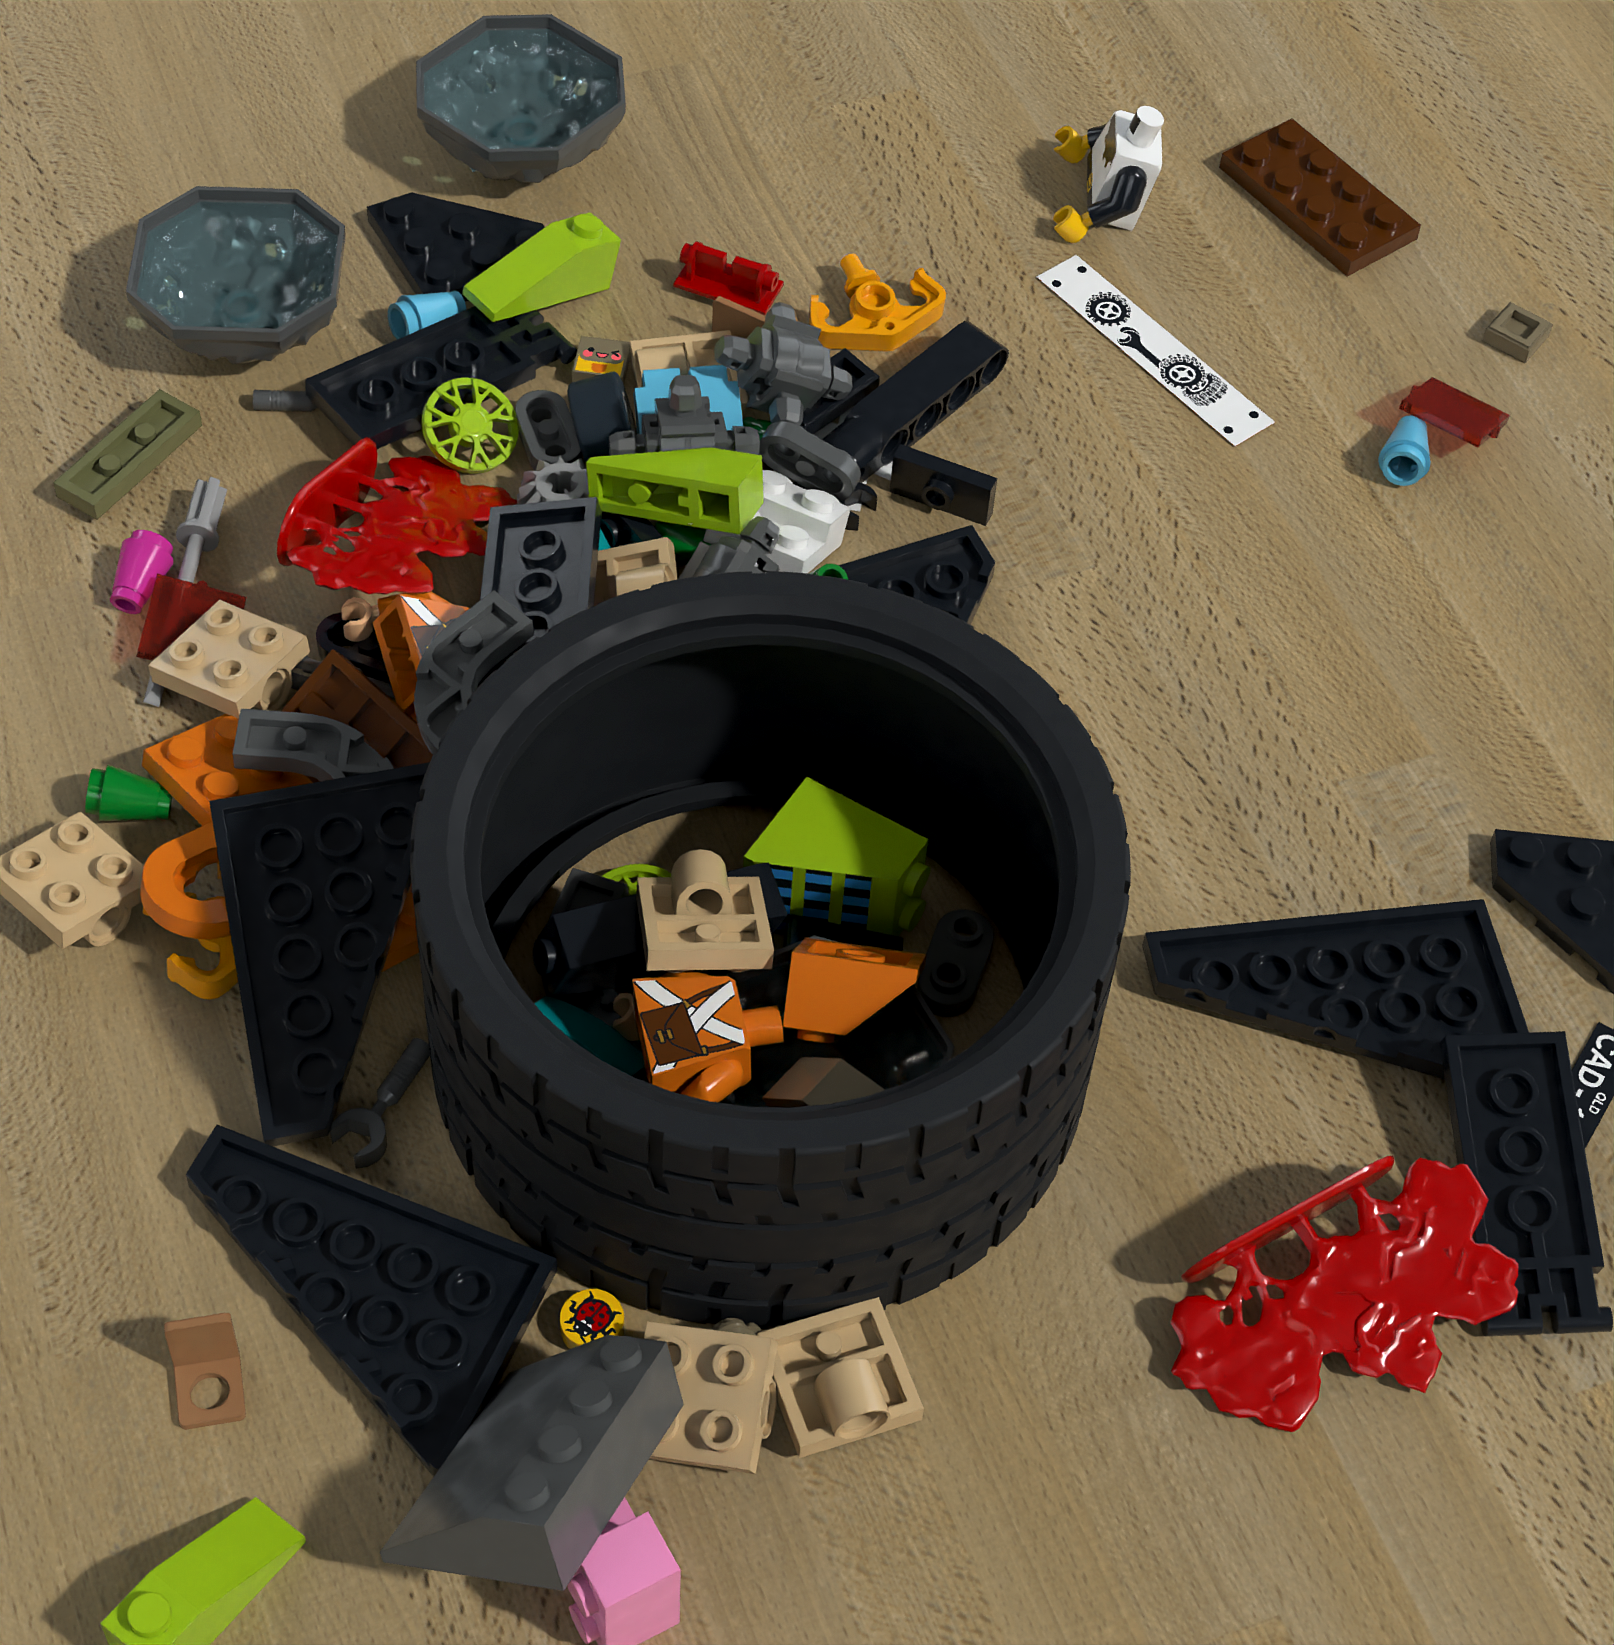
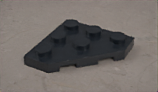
(445, 242)
(940, 571)
(1565, 887)

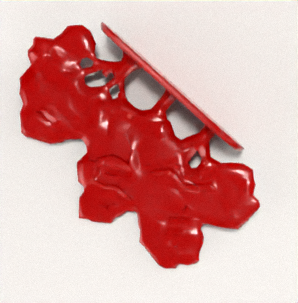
(430, 517)
(1358, 1296)

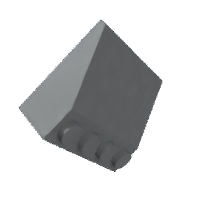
(543, 1466)

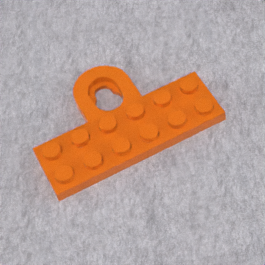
(200, 769)

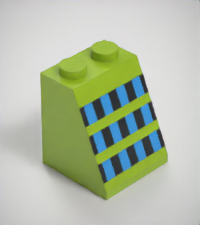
(843, 862)

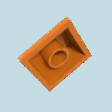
(843, 985)

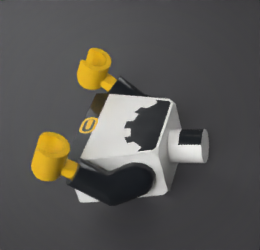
(1119, 170)

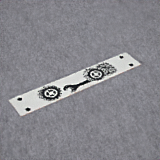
(1156, 350)

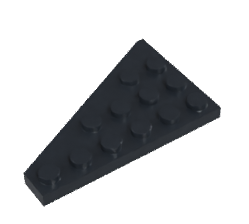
(311, 916)
(1350, 980)
(390, 1288)

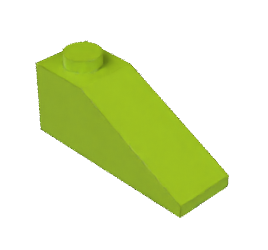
(551, 267)
(681, 487)
(206, 1582)

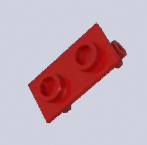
(741, 282)

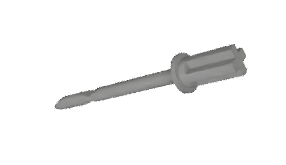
(197, 535)

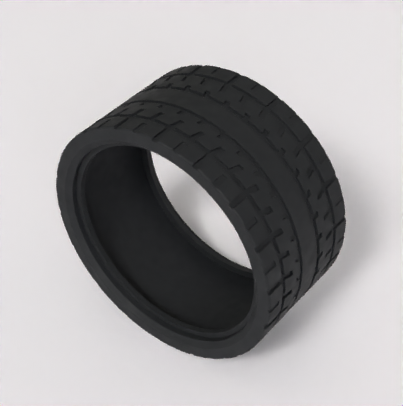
(734, 699)

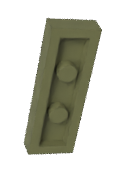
(127, 454)

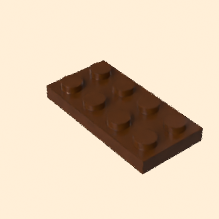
(1319, 197)
(348, 696)

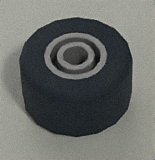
(599, 410)

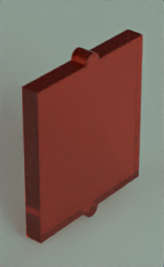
(1454, 412)
(174, 609)

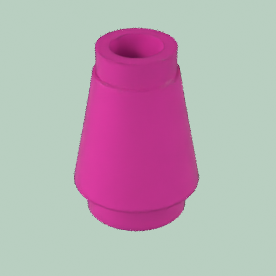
(138, 564)

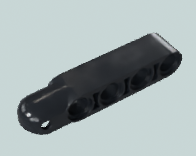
(919, 397)

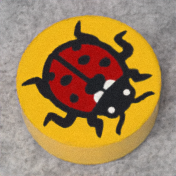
(590, 1316)

